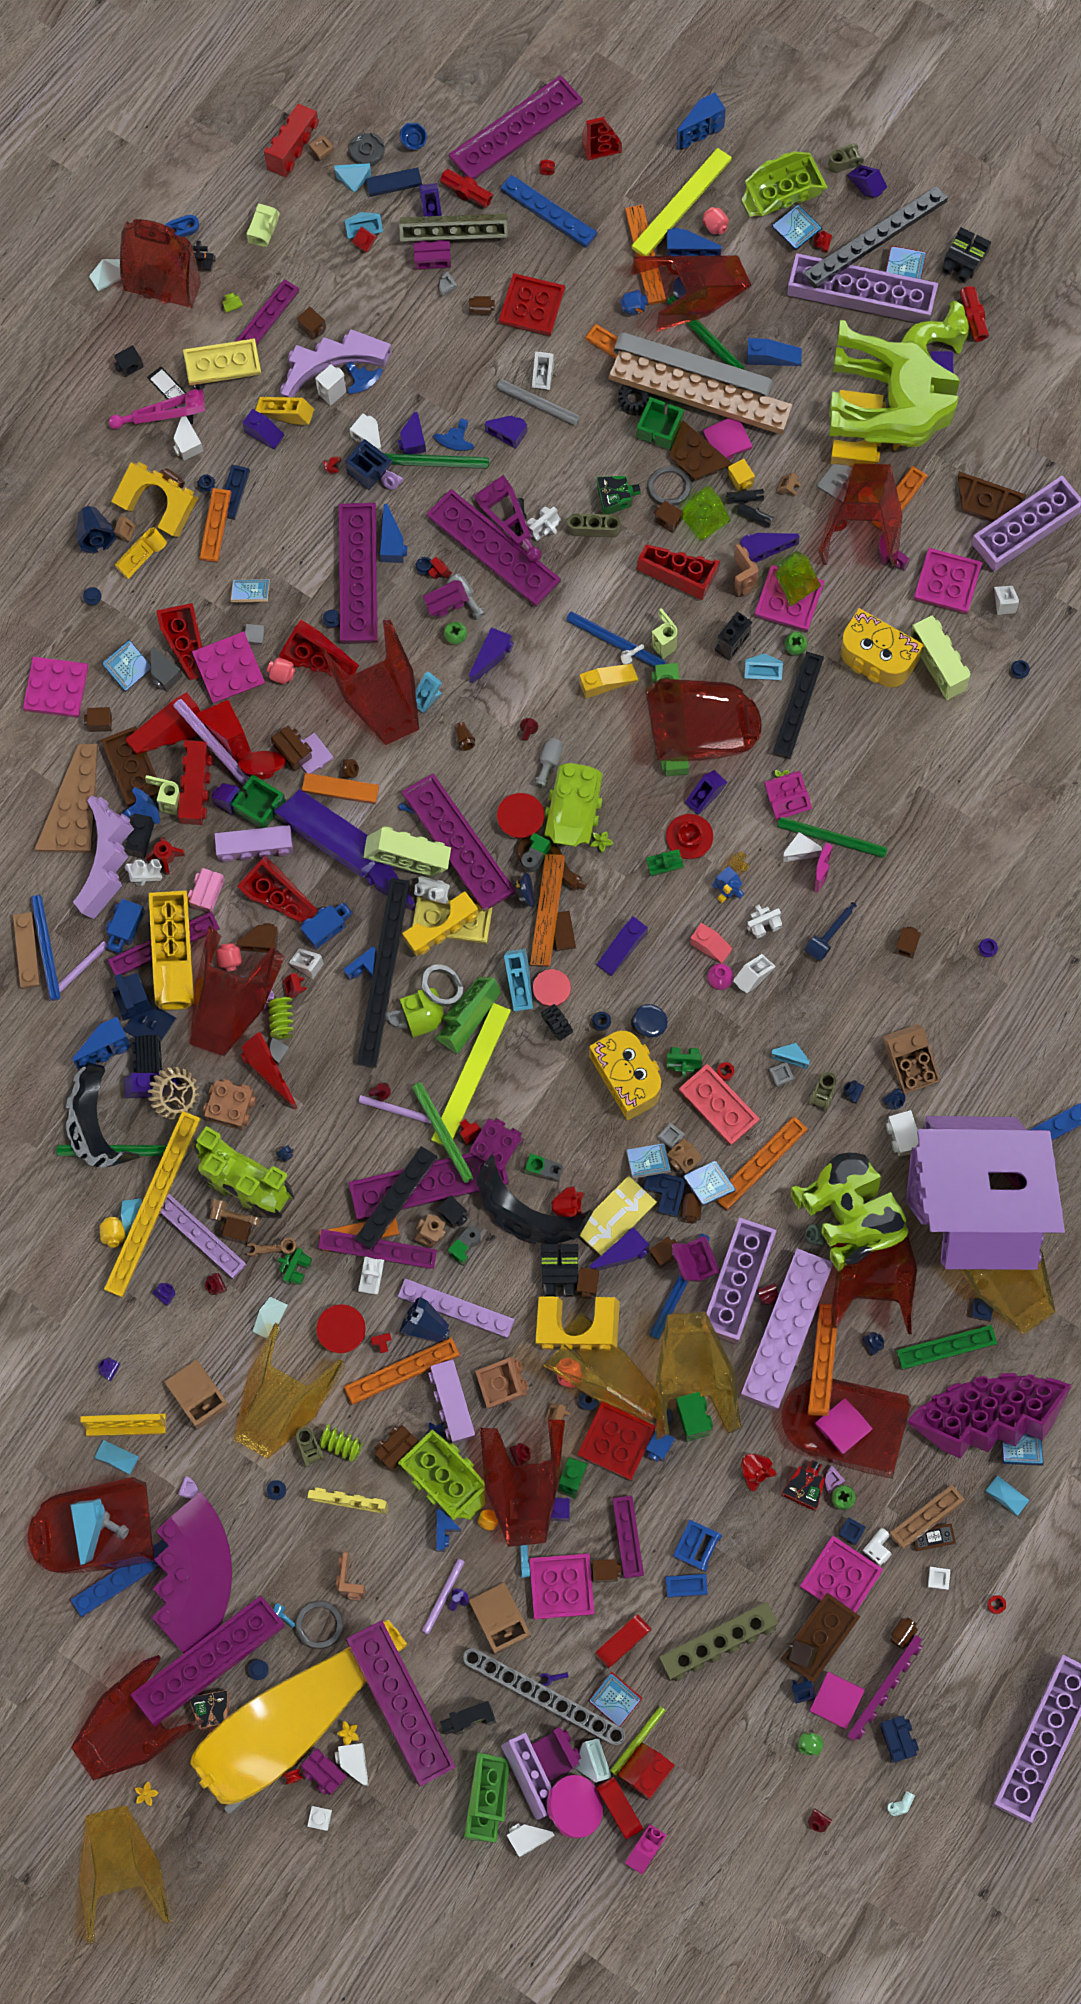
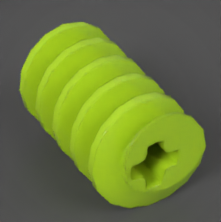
(279, 1018)
(340, 1443)

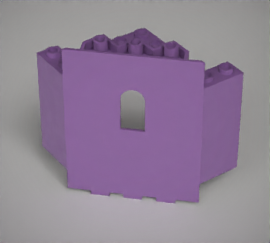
(954, 1196)

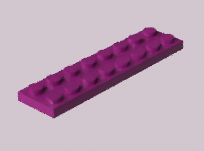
(516, 128)
(493, 547)
(358, 573)
(467, 854)
(436, 1186)
(207, 1660)
(400, 1703)

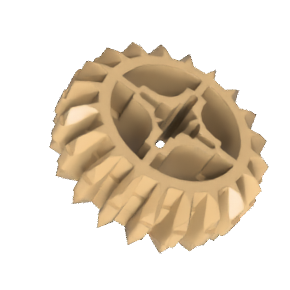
(164, 1081)

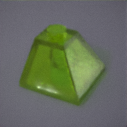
(705, 513)
(797, 577)

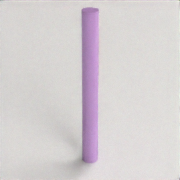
(82, 966)
(394, 1109)
(443, 1596)

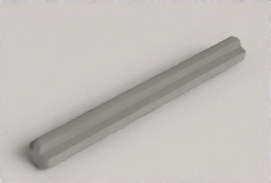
(538, 402)

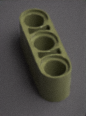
(601, 530)

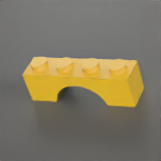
(422, 938)

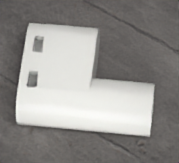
(876, 1549)

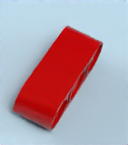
(623, 1641)
(620, 1808)

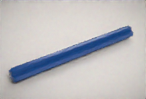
(613, 639)
(45, 946)
(670, 1304)

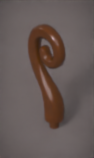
(569, 878)

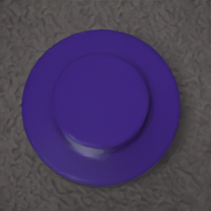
(988, 947)

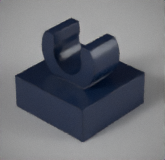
(803, 1691)

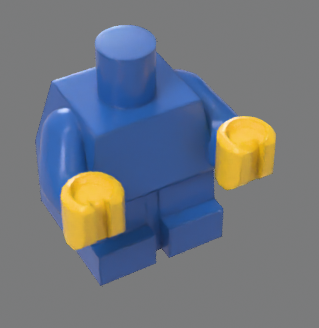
(729, 884)

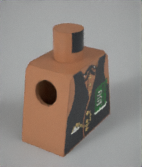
(211, 1708)

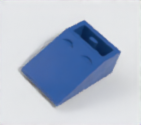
(703, 120)
(102, 1044)

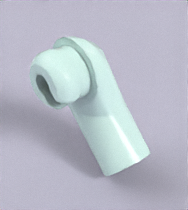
(901, 1807)

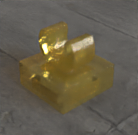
(737, 862)

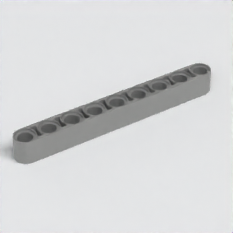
(693, 363)
(538, 1688)

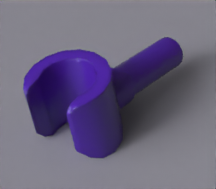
(554, 1677)

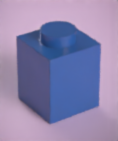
(659, 1449)

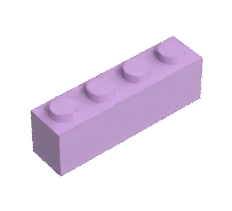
(254, 843)
(452, 1401)
(528, 1774)

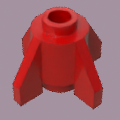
(164, 853)
(567, 1202)
(756, 1469)

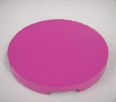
(575, 1806)

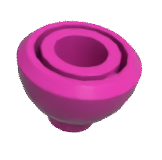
(720, 976)

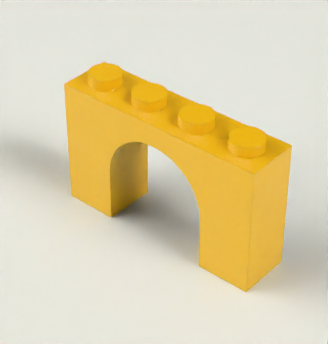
(863, 451)
(179, 500)
(601, 1335)

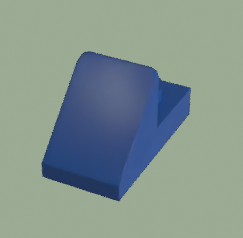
(365, 961)
(444, 1525)

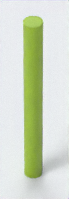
(638, 1740)

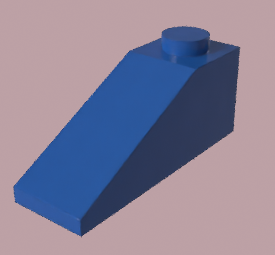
(688, 243)
(771, 352)
(392, 541)

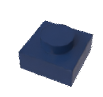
(981, 1310)
(852, 1531)

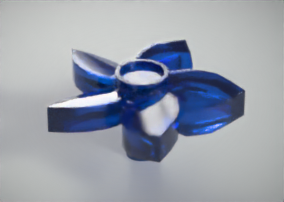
(438, 1430)

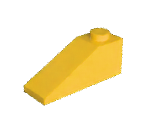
(286, 409)
(607, 679)

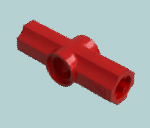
(466, 188)
(975, 313)

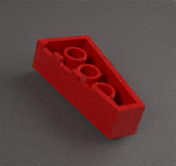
(291, 139)
(678, 570)

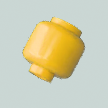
(112, 1232)

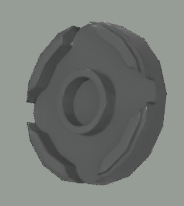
(367, 149)

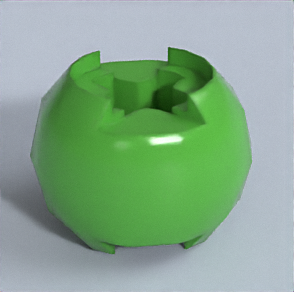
(451, 637)
(797, 649)
(840, 1504)
(810, 1744)

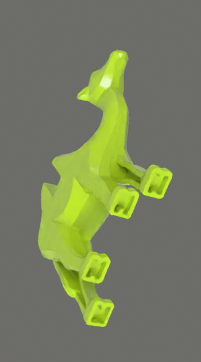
(918, 388)

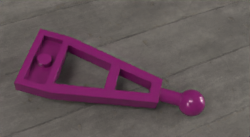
(495, 493)

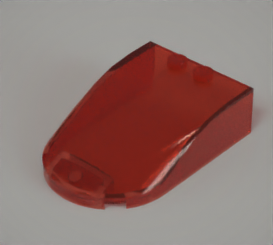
(158, 263)
(701, 720)
(872, 1454)
(54, 1537)

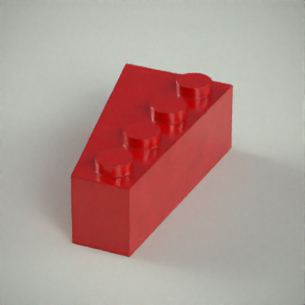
(194, 783)

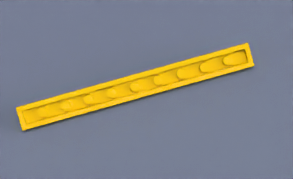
(152, 1204)

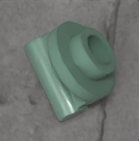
(814, 1235)

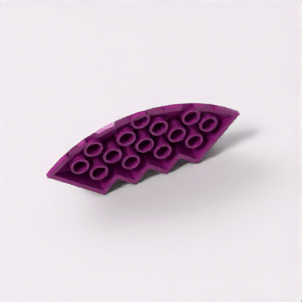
(989, 1411)
(196, 1571)

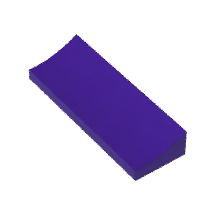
(326, 831)

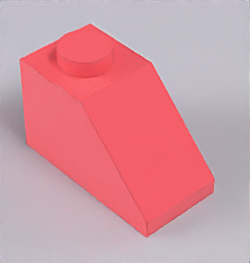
(710, 943)

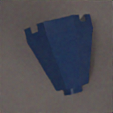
(93, 530)
(424, 1322)

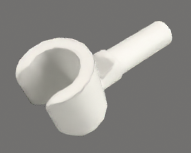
(626, 655)

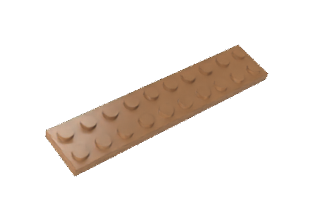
(700, 392)

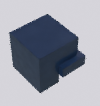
(367, 464)
(130, 996)

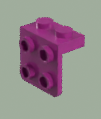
(498, 1141)
(695, 1260)
(556, 1754)

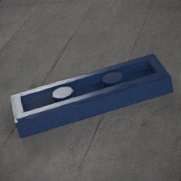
(394, 182)
(236, 484)

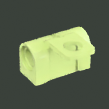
(263, 225)
(665, 636)
(166, 803)

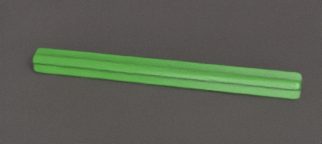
(442, 1132)

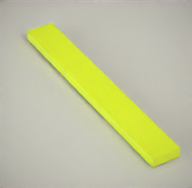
(681, 202)
(473, 1070)

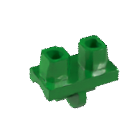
(664, 862)
(684, 1062)
(291, 1274)

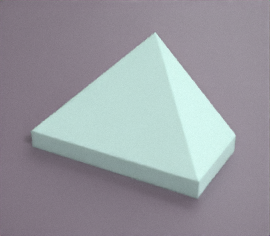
(106, 273)
(270, 1313)
(593, 1761)

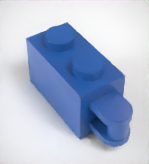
(124, 924)
(325, 924)

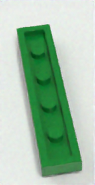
(946, 1347)

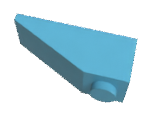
(519, 979)
(87, 1520)

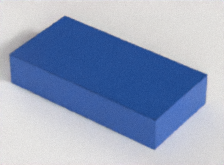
(686, 1585)

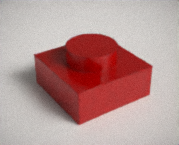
(364, 239)

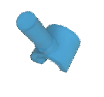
(279, 1609)

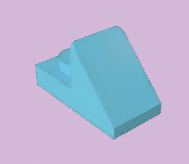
(427, 691)

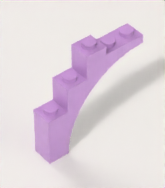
(354, 348)
(109, 856)

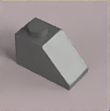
(163, 671)

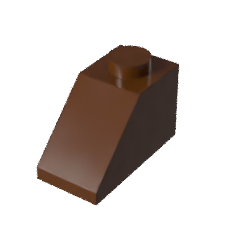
(260, 939)

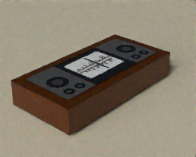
(936, 1537)

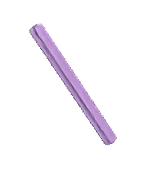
(211, 741)

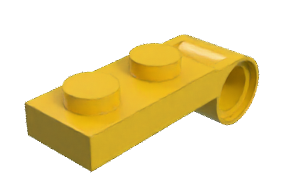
(140, 551)

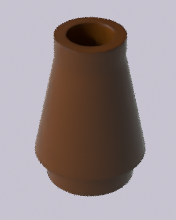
(464, 737)

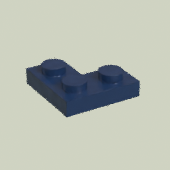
(671, 1190)

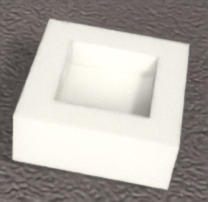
(939, 1578)
(319, 1818)

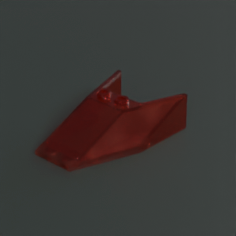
(708, 282)
(867, 496)
(381, 693)
(228, 1002)
(882, 1275)
(523, 1493)
(120, 1733)

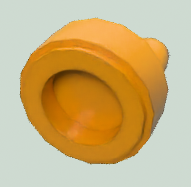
(487, 1520)

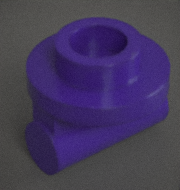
(165, 1293)
(108, 1368)
(459, 1597)

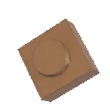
(321, 147)

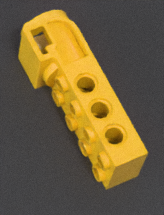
(171, 950)

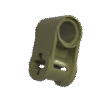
(848, 157)
(823, 1094)
(309, 1448)

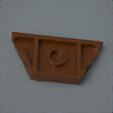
(696, 454)
(986, 498)

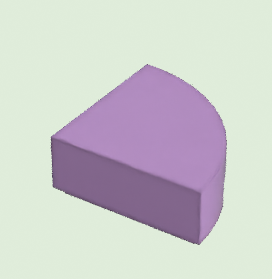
(833, 1479)
(188, 1488)

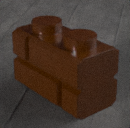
(291, 747)
(395, 1447)

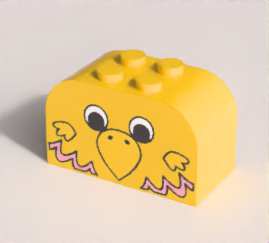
(879, 650)
(627, 1072)

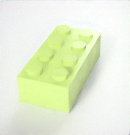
(941, 658)
(407, 852)

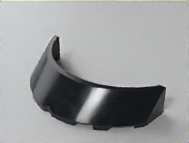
(83, 1121)
(520, 1219)

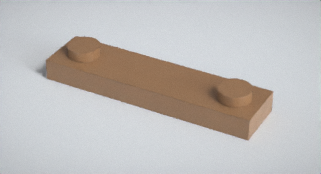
(26, 950)
(927, 1517)

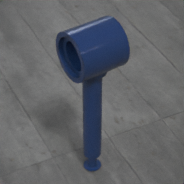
(818, 946)

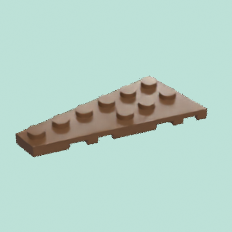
(71, 817)

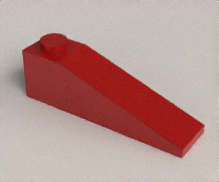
(600, 139)
(183, 635)
(304, 646)
(164, 728)
(275, 890)
(261, 1061)

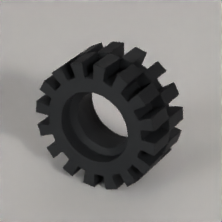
(631, 406)
(556, 1022)

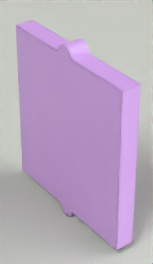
(319, 753)

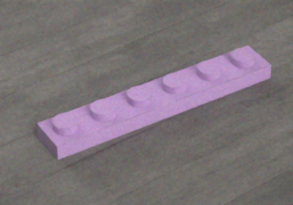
(202, 1237)
(458, 1308)

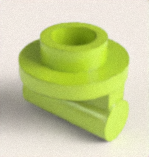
(231, 302)

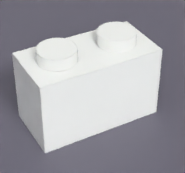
(331, 384)
(903, 1132)

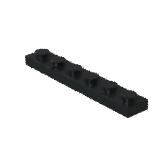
(798, 705)
(396, 1198)

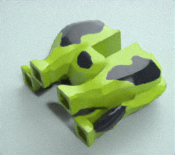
(234, 1173)
(866, 1227)

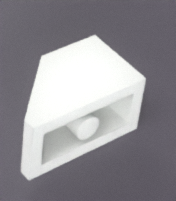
(366, 428)
(186, 441)
(754, 973)
(353, 1761)
(527, 1838)

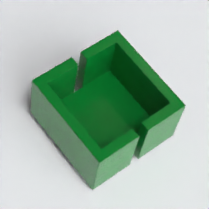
(659, 426)
(260, 802)
(693, 1416)

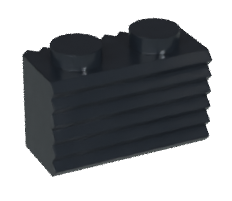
(139, 838)
(147, 1054)

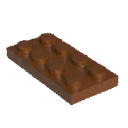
(129, 767)
(827, 1630)

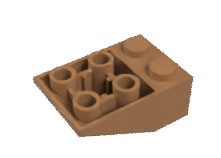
(911, 1058)
(197, 1394)
(500, 1618)

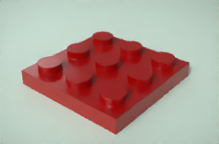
(532, 304)
(616, 1441)

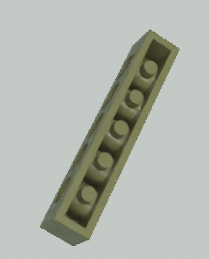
(453, 227)
(670, 1660)

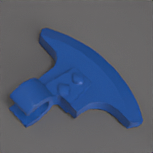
(363, 378)
(455, 437)
(144, 806)

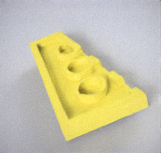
(341, 1499)

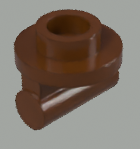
(349, 769)

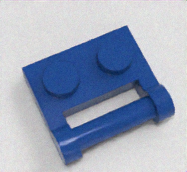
(691, 1542)

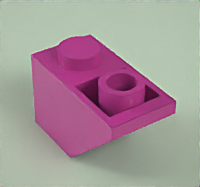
(645, 1849)

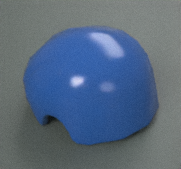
(413, 136)

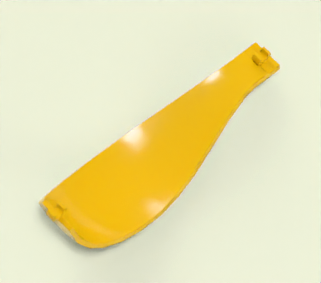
(278, 1727)

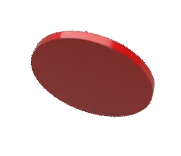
(262, 764)
(520, 815)
(690, 835)
(341, 1328)

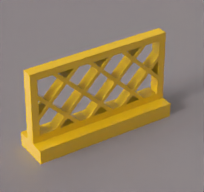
(124, 1425)

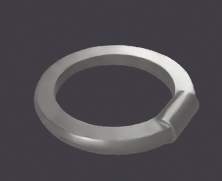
(675, 501)
(451, 973)
(302, 1635)

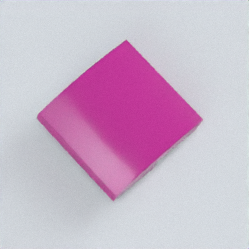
(728, 437)
(787, 795)
(823, 867)
(843, 1426)
(837, 1700)

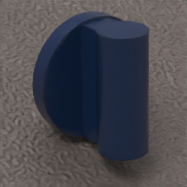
(853, 1090)
(895, 1099)
(874, 1343)

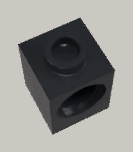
(128, 361)
(453, 1212)

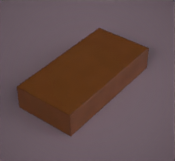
(564, 932)

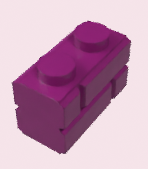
(432, 254)
(446, 598)
(323, 1772)

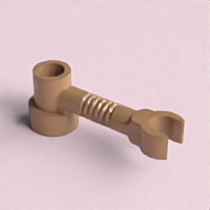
(219, 1211)
(285, 1244)

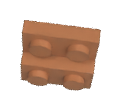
(502, 1382)

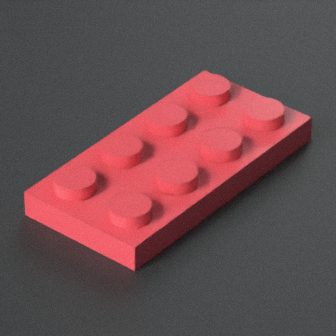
(719, 1104)

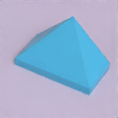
(353, 175)
(370, 221)
(763, 667)
(792, 1055)
(128, 1213)
(116, 1457)
(1007, 1495)

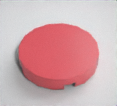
(551, 988)

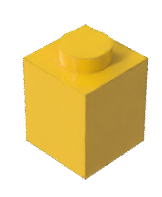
(741, 475)

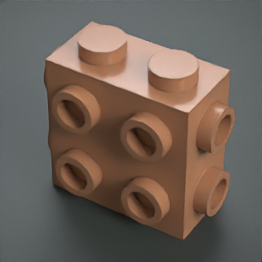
(229, 1104)

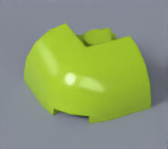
(422, 1013)

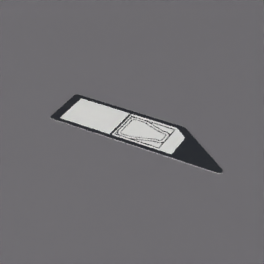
(167, 386)

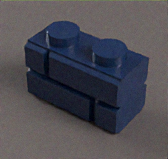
(898, 1739)

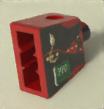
(805, 1486)

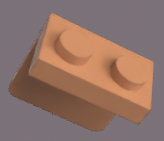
(747, 580)
(352, 1591)

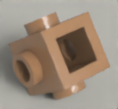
(684, 1156)
(430, 1230)

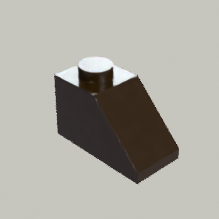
(802, 1653)

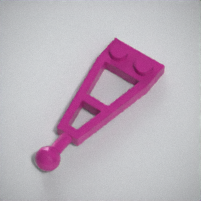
(194, 404)

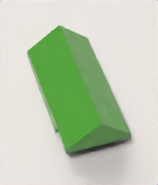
(468, 1013)
(487, 1798)

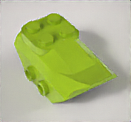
(781, 183)
(574, 804)
(445, 1476)

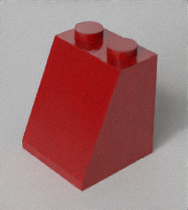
(226, 729)
(646, 1770)

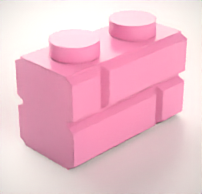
(206, 890)

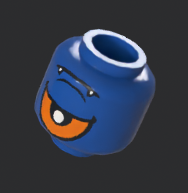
(634, 302)

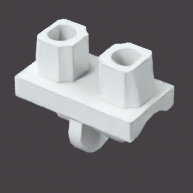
(545, 524)
(141, 872)
(432, 889)
(761, 919)
(371, 1276)

